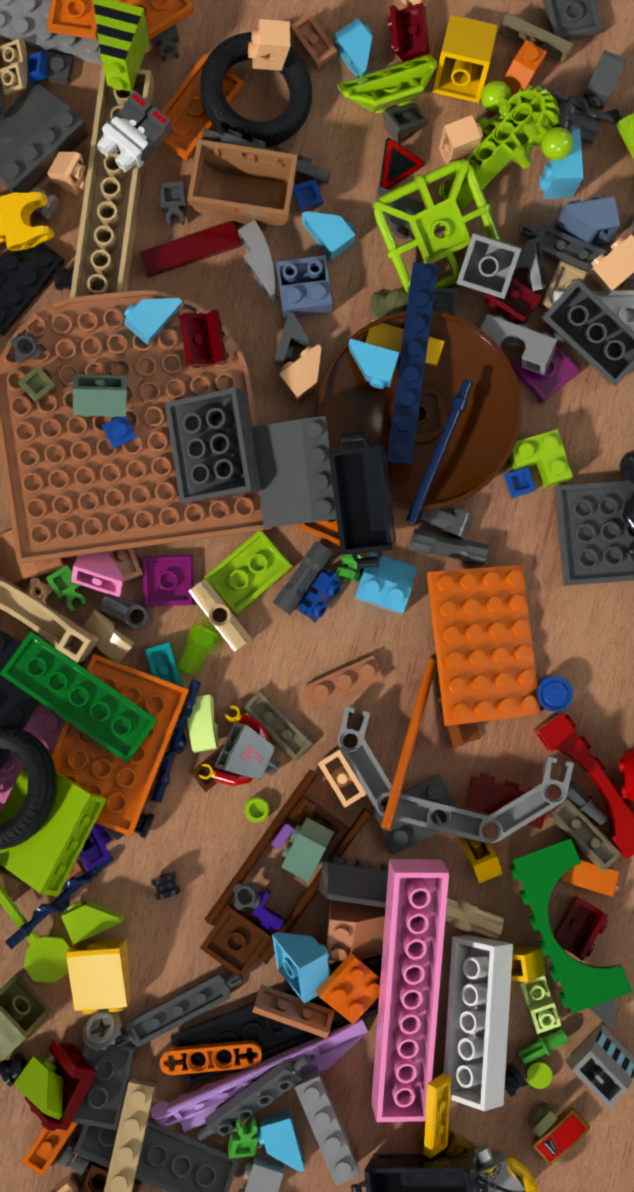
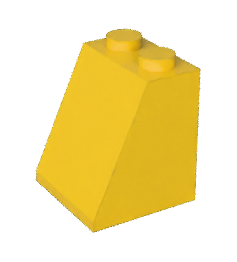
(465, 58)
(99, 975)

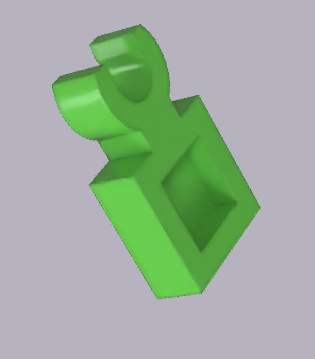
(63, 587)
(244, 1140)

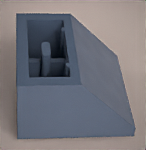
(590, 220)
(304, 286)

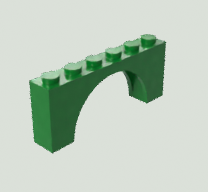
(581, 983)

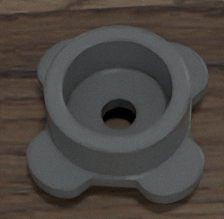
(20, 342)
(240, 901)

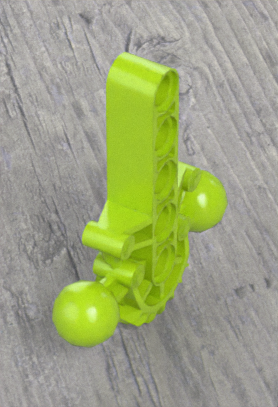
(524, 122)

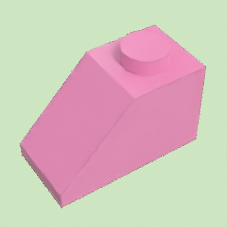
(98, 573)

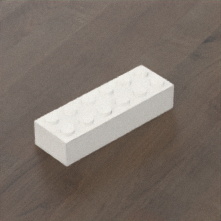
(478, 1020)

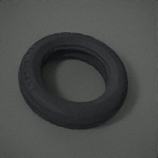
(224, 117)
(41, 786)

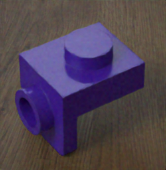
(267, 916)

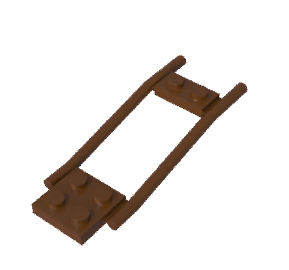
(238, 938)

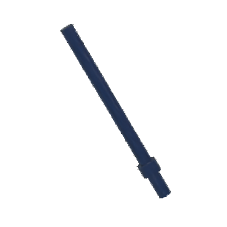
(458, 405)

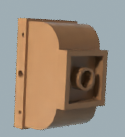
(242, 183)

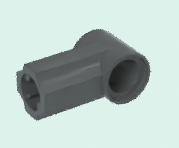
(572, 120)
(452, 521)
(124, 611)

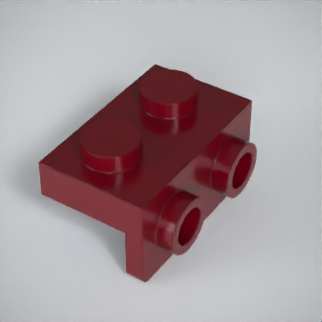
(409, 32)
(519, 302)
(202, 338)
(580, 928)

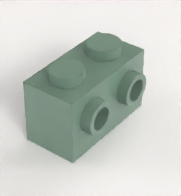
(99, 395)
(307, 849)

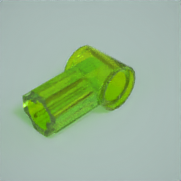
(200, 642)

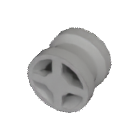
(50, 208)

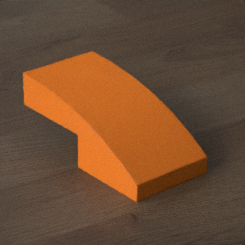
(592, 878)

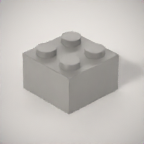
(489, 265)

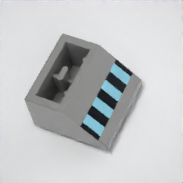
(603, 1065)

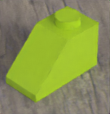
(89, 919)
(42, 1086)

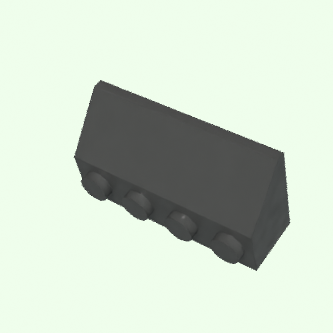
(354, 882)

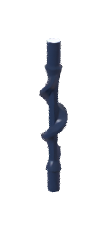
(179, 742)
(58, 905)

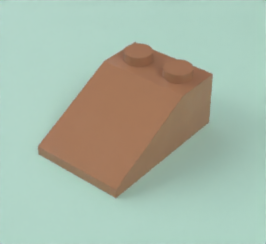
(23, 572)
(354, 930)

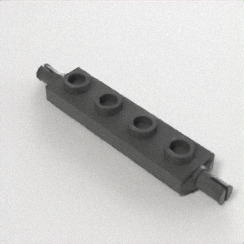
(232, 137)
(567, 248)
(178, 1010)
(254, 1098)

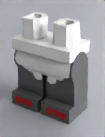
(135, 132)

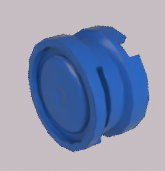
(554, 693)

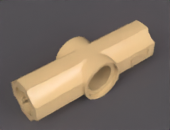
(208, 601)
(470, 917)

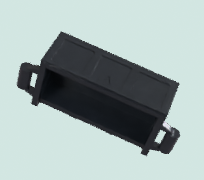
(362, 499)
(421, 1174)

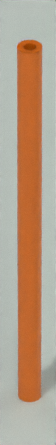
(409, 744)

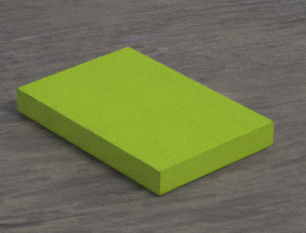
(248, 572)

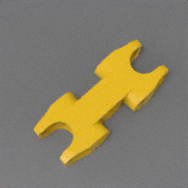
(15, 221)

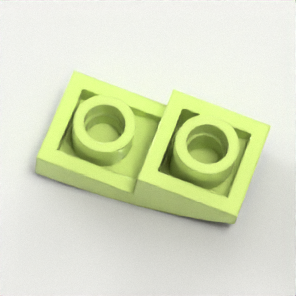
(201, 725)
(540, 1004)

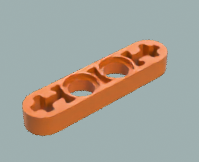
(210, 1052)

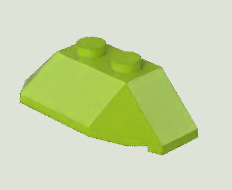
(390, 85)

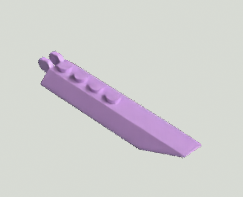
(194, 1107)

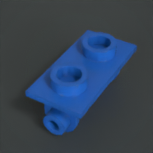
(328, 587)

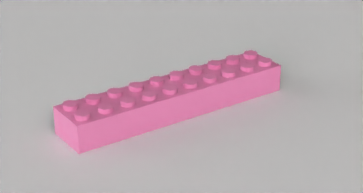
(409, 988)

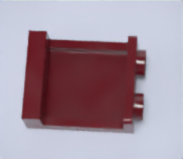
(77, 1078)

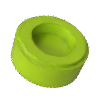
(256, 809)
(538, 1074)

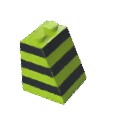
(121, 41)

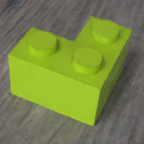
(546, 454)

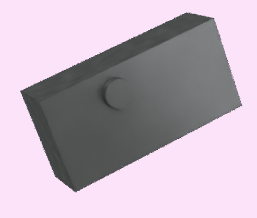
(592, 331)

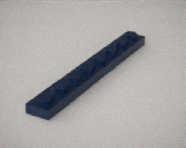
(412, 363)

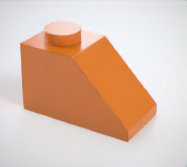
(524, 67)

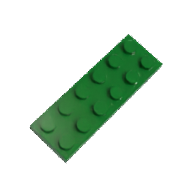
(79, 697)

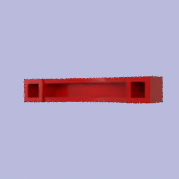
(560, 735)

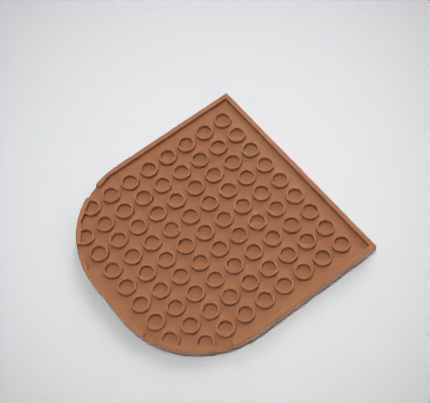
(60, 472)

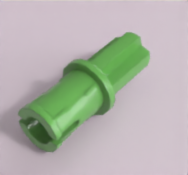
(543, 1046)

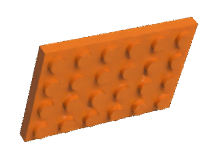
(483, 644)
(104, 773)

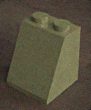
(19, 1014)

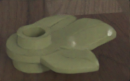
(394, 302)

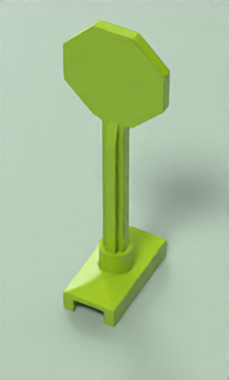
(45, 954)

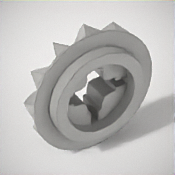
(95, 1026)

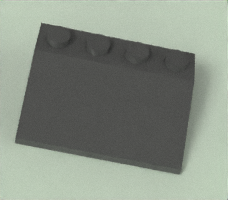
(33, 136)
(213, 446)
(295, 472)

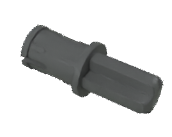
(586, 804)

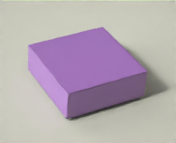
(283, 835)

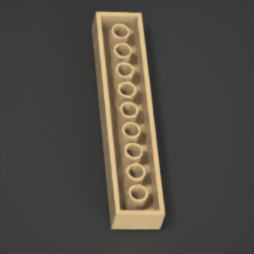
(108, 203)

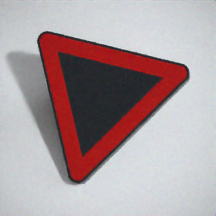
(397, 164)

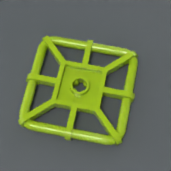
(423, 223)

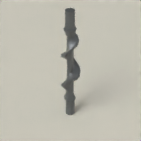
(581, 104)

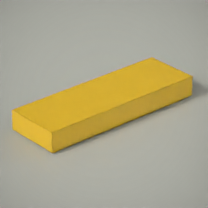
(392, 338)
(437, 1115)

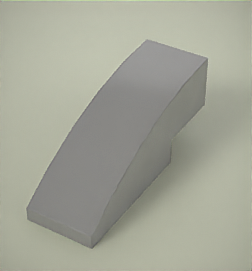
(258, 258)

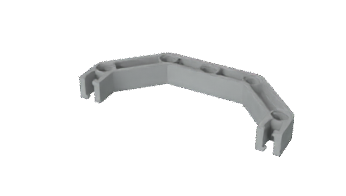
(458, 821)

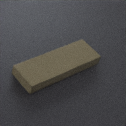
(521, 30)
(278, 725)
(585, 834)

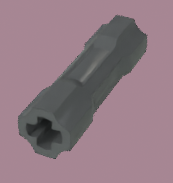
(431, 543)
(304, 575)

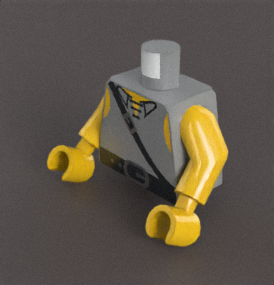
(503, 1173)

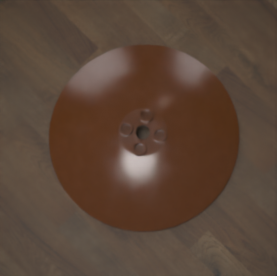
(481, 436)

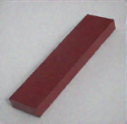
(191, 249)

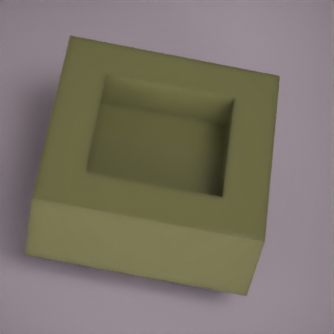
(37, 384)
(541, 1119)

